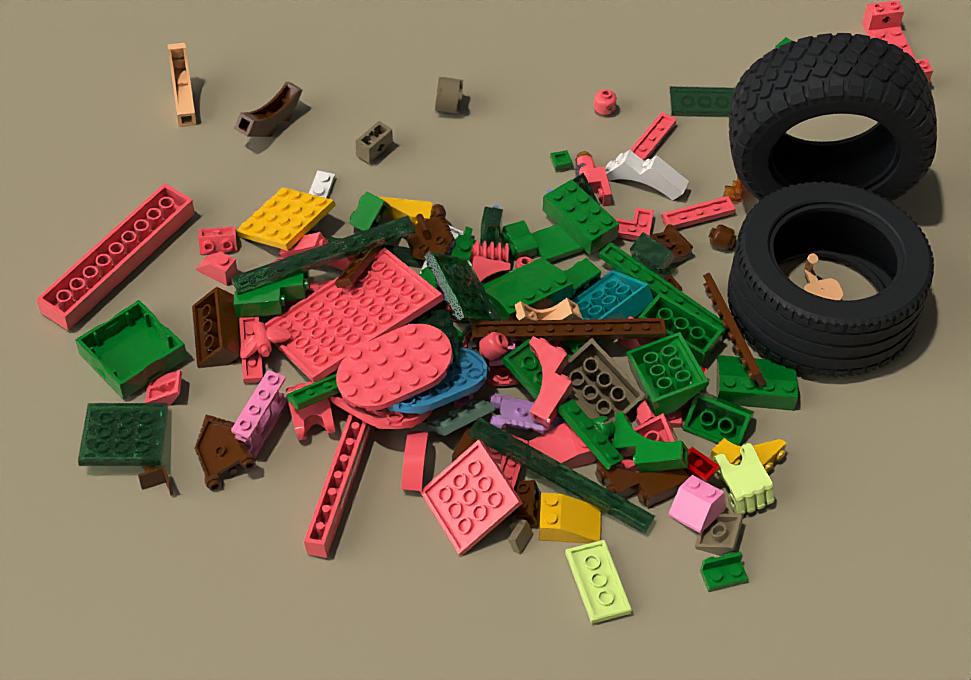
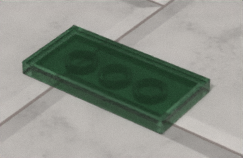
(700, 101)

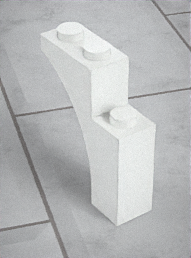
(650, 172)

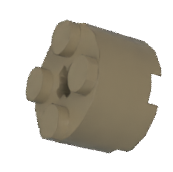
(448, 95)

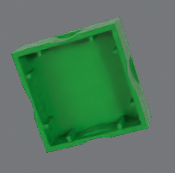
(131, 349)

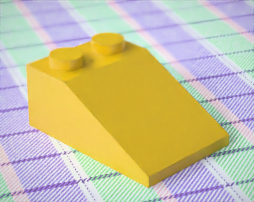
(568, 519)

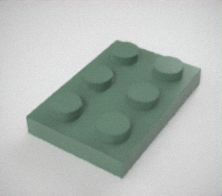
(460, 416)

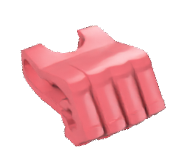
(317, 413)

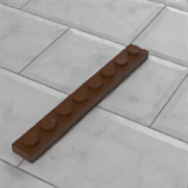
(735, 334)

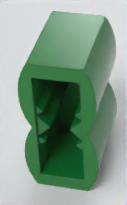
(519, 240)

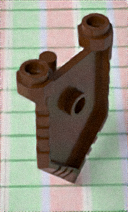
(431, 234)
(220, 451)

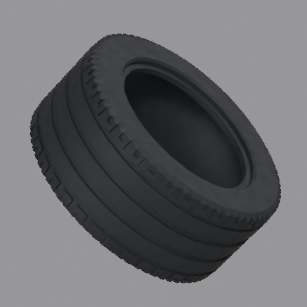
(817, 331)

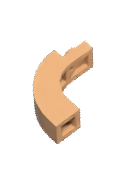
(563, 311)

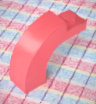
(414, 460)

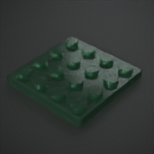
(461, 288)
(123, 434)

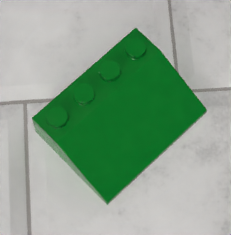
(535, 284)
(667, 373)
(737, 387)

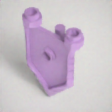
(516, 414)

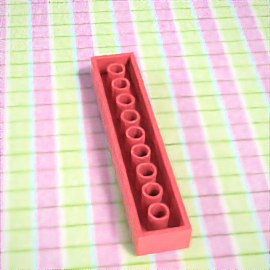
(115, 256)

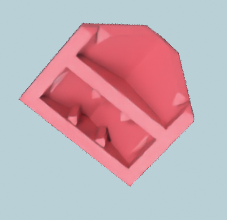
(164, 389)

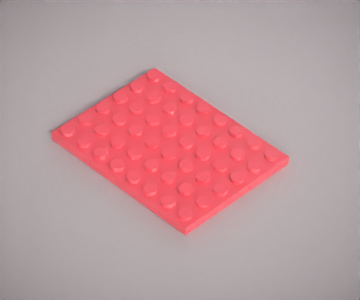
(343, 318)

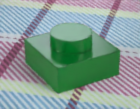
(561, 160)

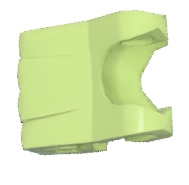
(747, 482)

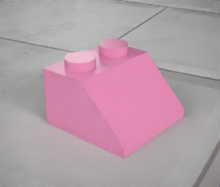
(697, 504)

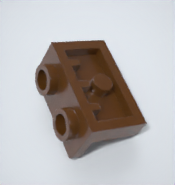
(530, 496)

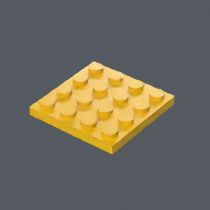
(285, 218)

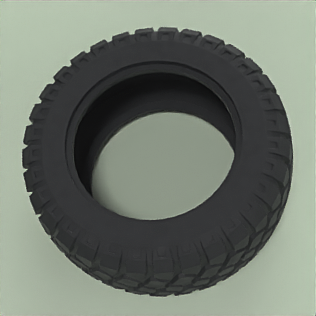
(829, 78)

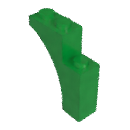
(272, 297)
(647, 453)

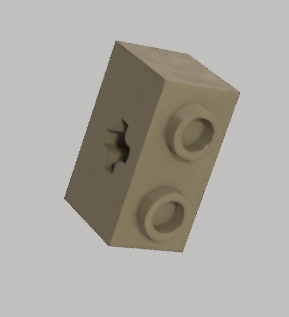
(374, 142)

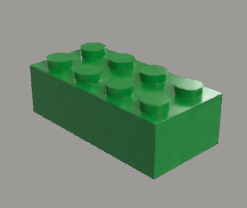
(580, 216)
(700, 334)

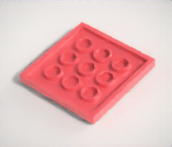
(471, 497)

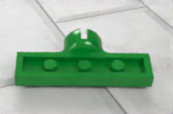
(592, 433)

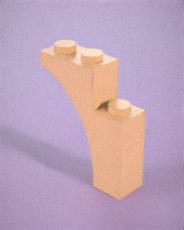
(181, 84)

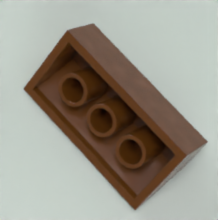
(215, 329)

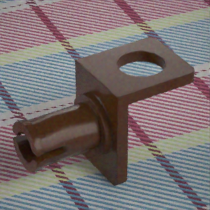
(154, 476)

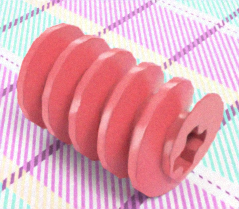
(491, 252)

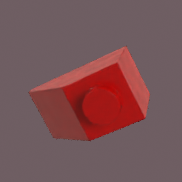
(700, 465)

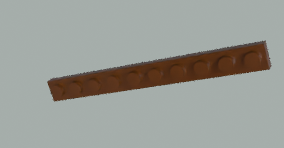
(572, 329)

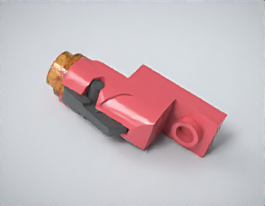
(596, 176)

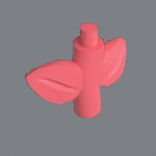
(262, 340)

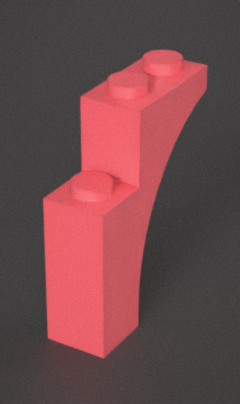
(312, 241)
(486, 271)
(554, 387)

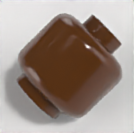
(722, 237)

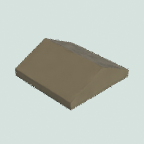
(720, 534)

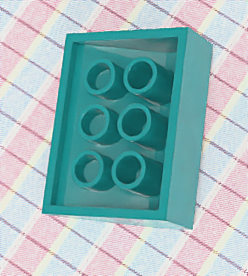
(614, 298)

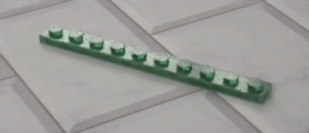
(323, 255)
(561, 475)

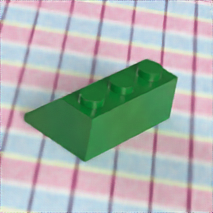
(717, 419)

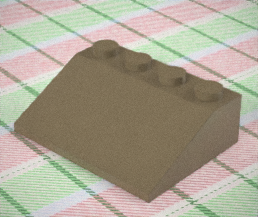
(600, 383)

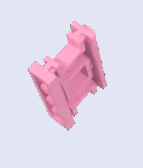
(261, 413)

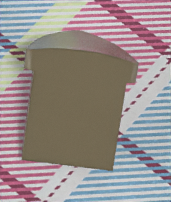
(520, 535)

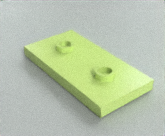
(598, 581)

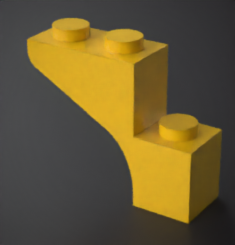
(766, 452)

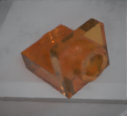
(734, 191)

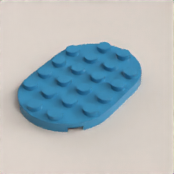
(461, 380)

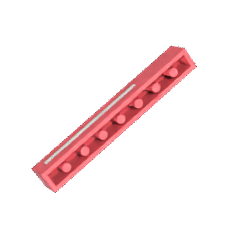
(337, 487)

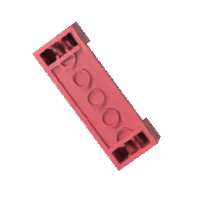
(883, 22)

